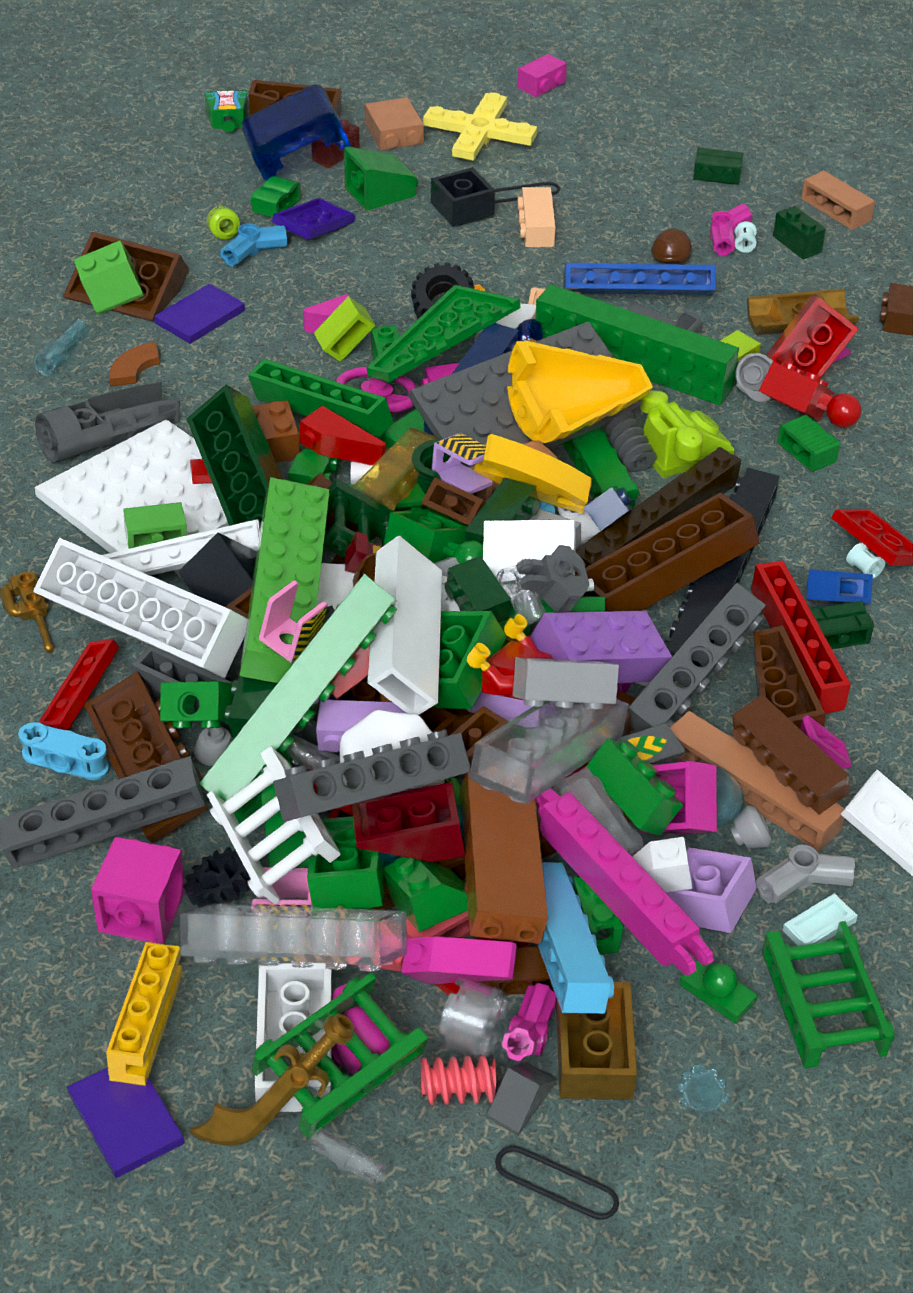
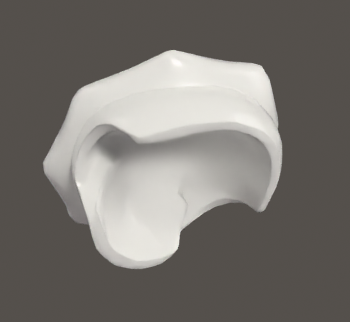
(381, 729)

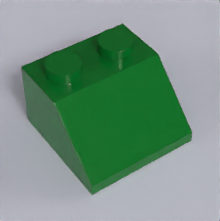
(425, 891)

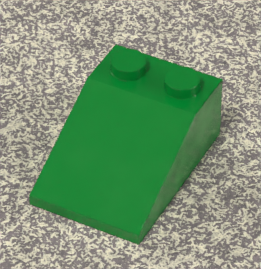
(352, 878)

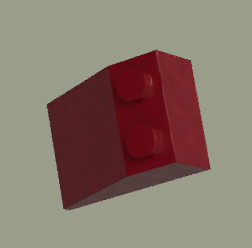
(411, 824)

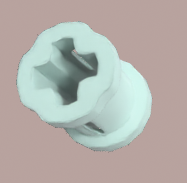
(749, 236)
(865, 560)

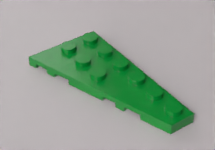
(448, 322)

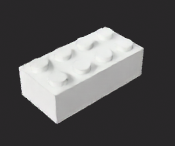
(284, 1000)

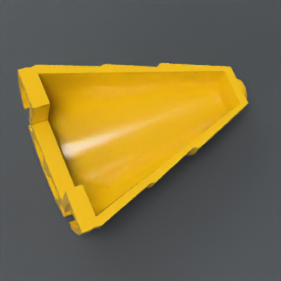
(568, 389)

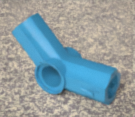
(252, 240)

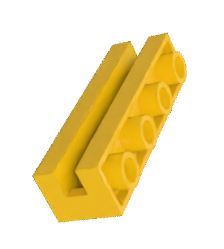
(144, 1014)

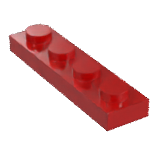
(79, 684)

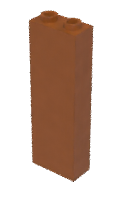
(502, 865)

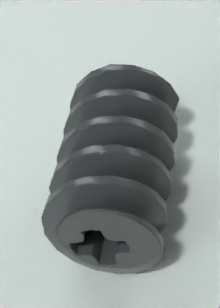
(630, 441)

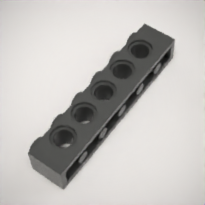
(736, 606)
(299, 799)
(100, 812)

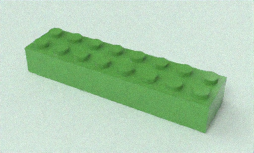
(287, 551)

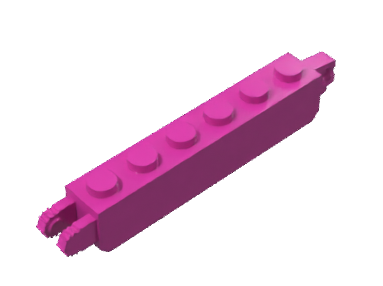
(621, 882)

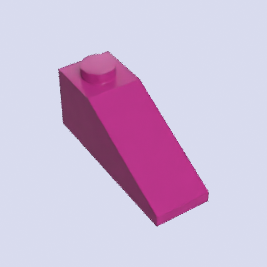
(446, 959)

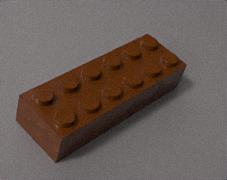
(673, 555)

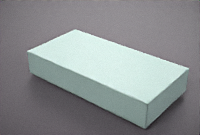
(819, 921)

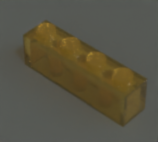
(394, 472)

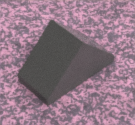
(519, 1096)

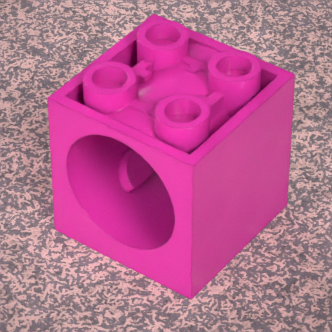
(138, 890)

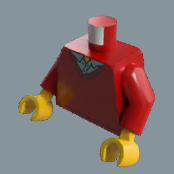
(500, 668)

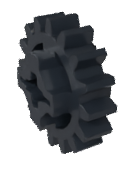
(217, 879)

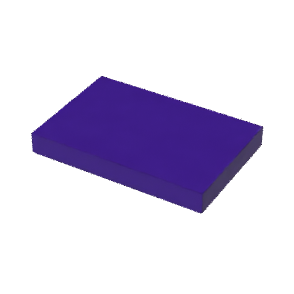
(313, 218)
(199, 313)
(125, 1121)

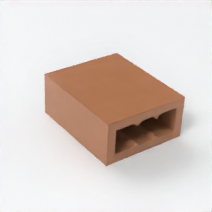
(394, 123)

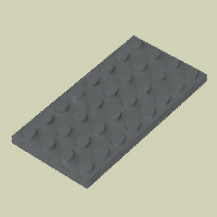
(478, 399)

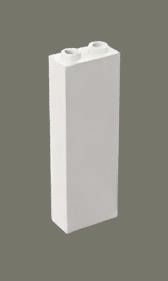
(408, 646)

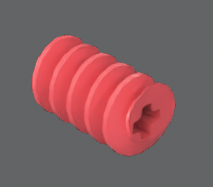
(458, 1079)

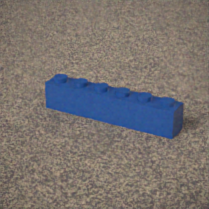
(640, 278)

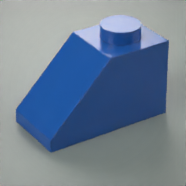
(839, 586)

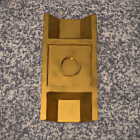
(775, 312)

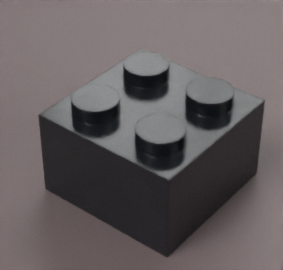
(462, 196)

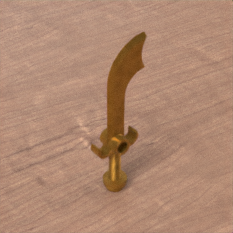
(238, 1126)

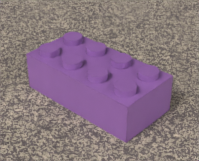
(610, 637)

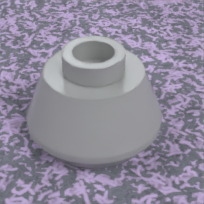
(211, 745)
(751, 829)

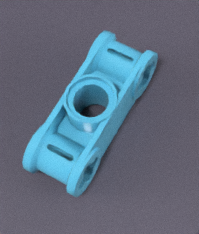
(63, 751)

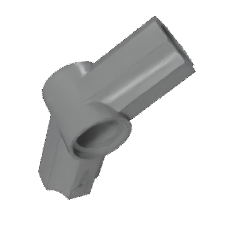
(802, 870)

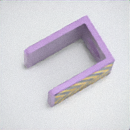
(452, 471)

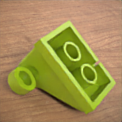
(678, 434)

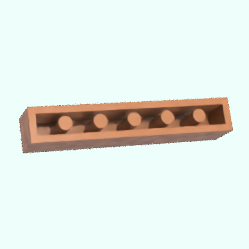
(759, 784)

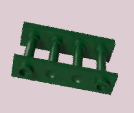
(358, 509)

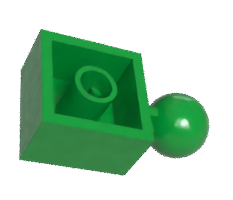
(432, 535)

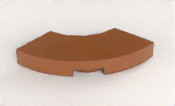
(132, 362)

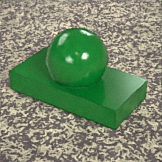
(720, 989)

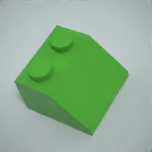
(109, 277)

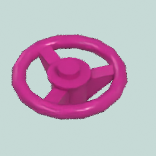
(395, 402)

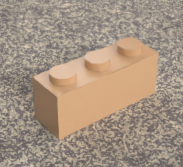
(536, 217)

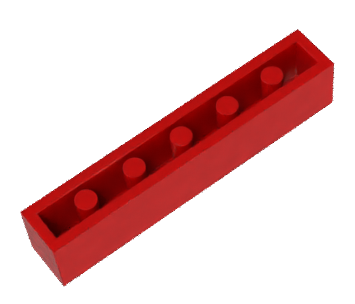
(787, 607)

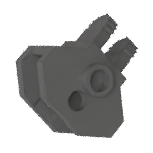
(554, 579)

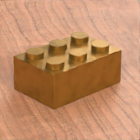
(598, 1050)

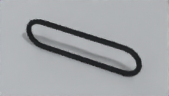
(526, 185)
(550, 1195)

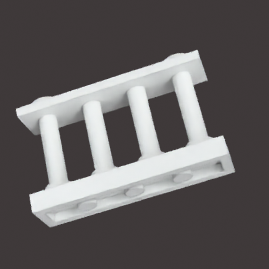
(317, 840)

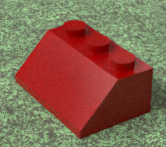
(813, 338)

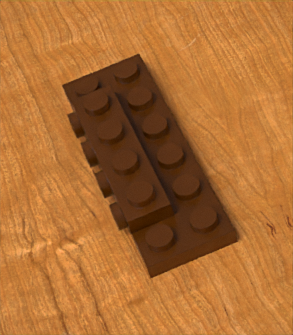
(137, 739)

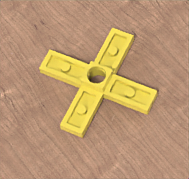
(480, 126)

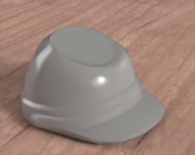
(751, 373)

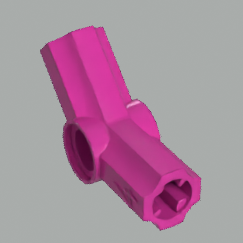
(723, 226)
(530, 1027)

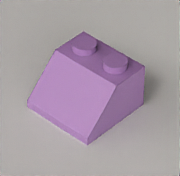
(719, 889)

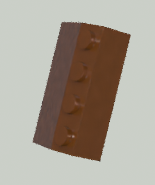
(157, 270)

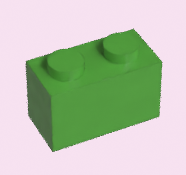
(154, 523)

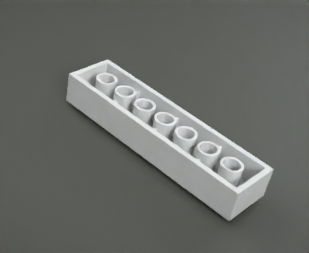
(142, 607)

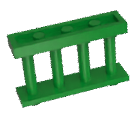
(801, 1013)
(374, 1067)

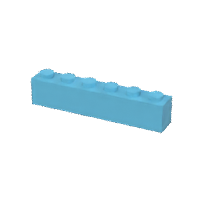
(571, 949)

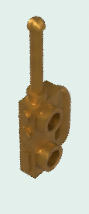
(31, 606)

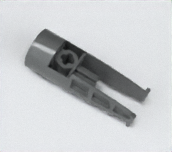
(103, 420)

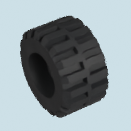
(436, 281)

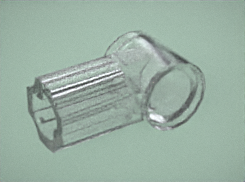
(523, 601)

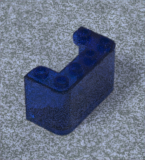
(290, 126)

